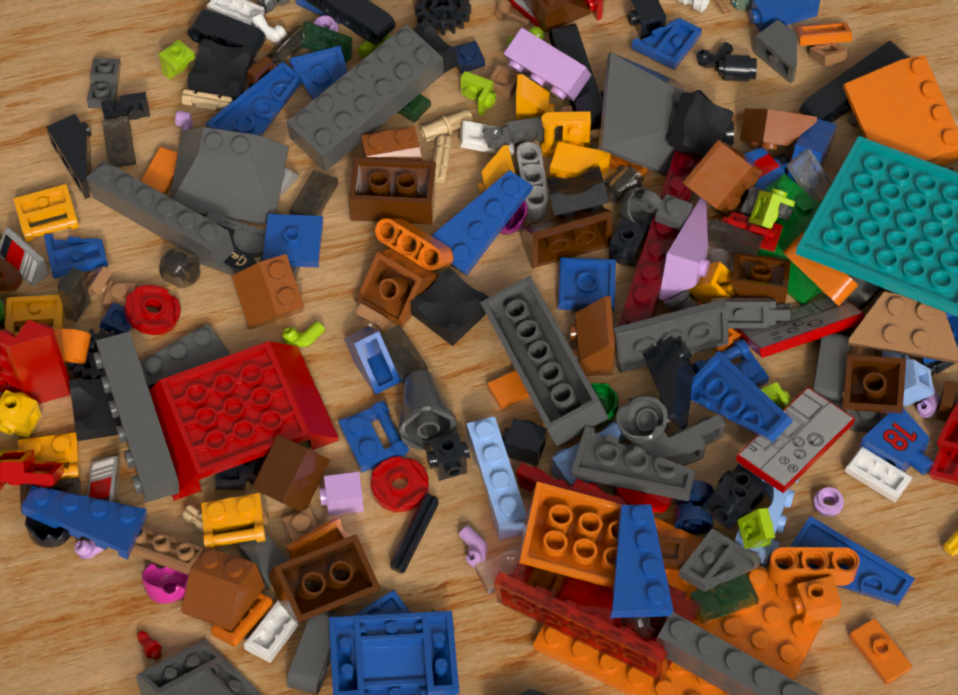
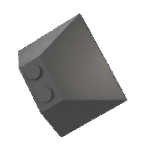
(638, 114)
(229, 174)
(195, 672)

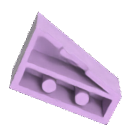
(546, 65)

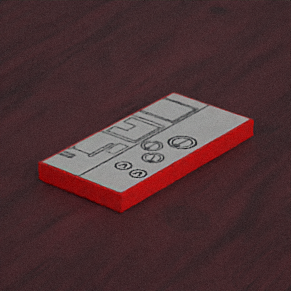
(806, 324)
(813, 431)

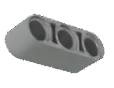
(531, 168)

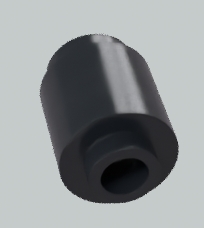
(737, 68)

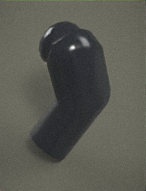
(709, 60)

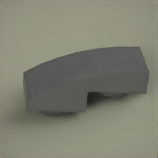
(104, 81)
(264, 554)

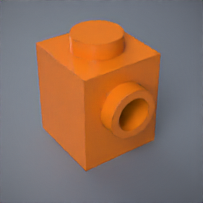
(816, 600)

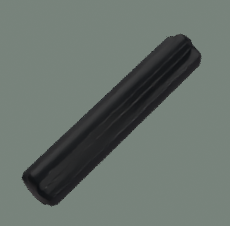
(414, 533)

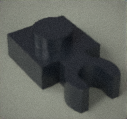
(131, 105)
(236, 477)

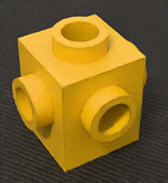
(18, 414)

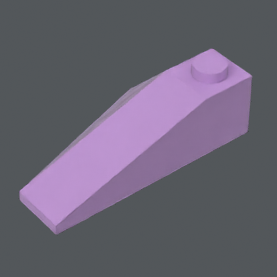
(687, 255)

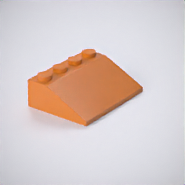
(905, 111)
(571, 534)

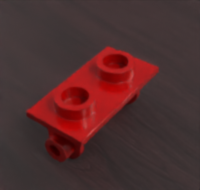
(771, 236)

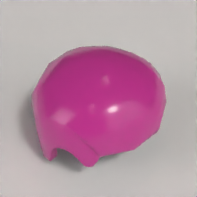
(164, 584)

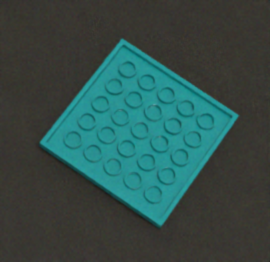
(890, 225)

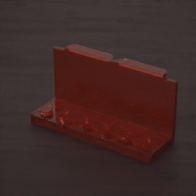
(584, 615)

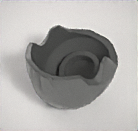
(642, 419)

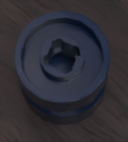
(690, 515)

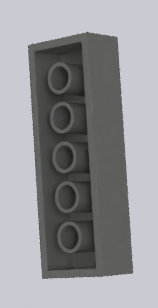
(365, 97)
(544, 360)

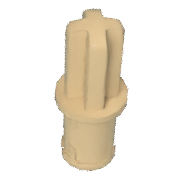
(444, 125)

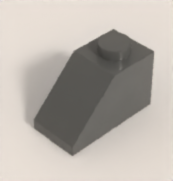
(778, 49)

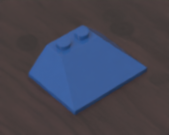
(394, 654)

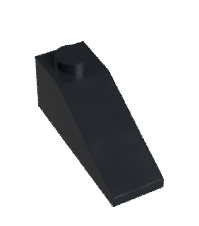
(73, 147)
(673, 377)

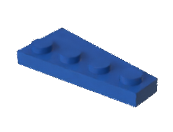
(319, 69)
(259, 104)
(482, 220)
(735, 397)
(99, 520)
(640, 573)
(874, 575)

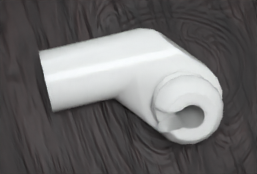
(273, 34)

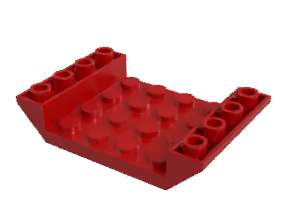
(33, 363)
(236, 408)

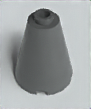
(424, 411)

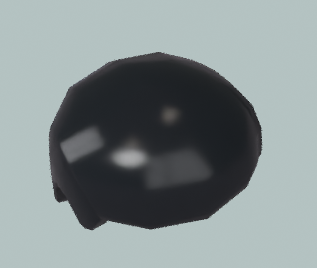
(45, 535)

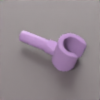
(184, 120)

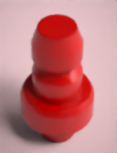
(151, 647)

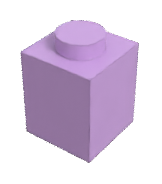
(342, 493)

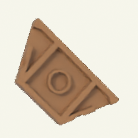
(906, 328)

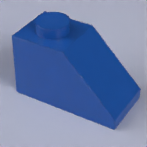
(372, 359)

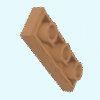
(166, 550)

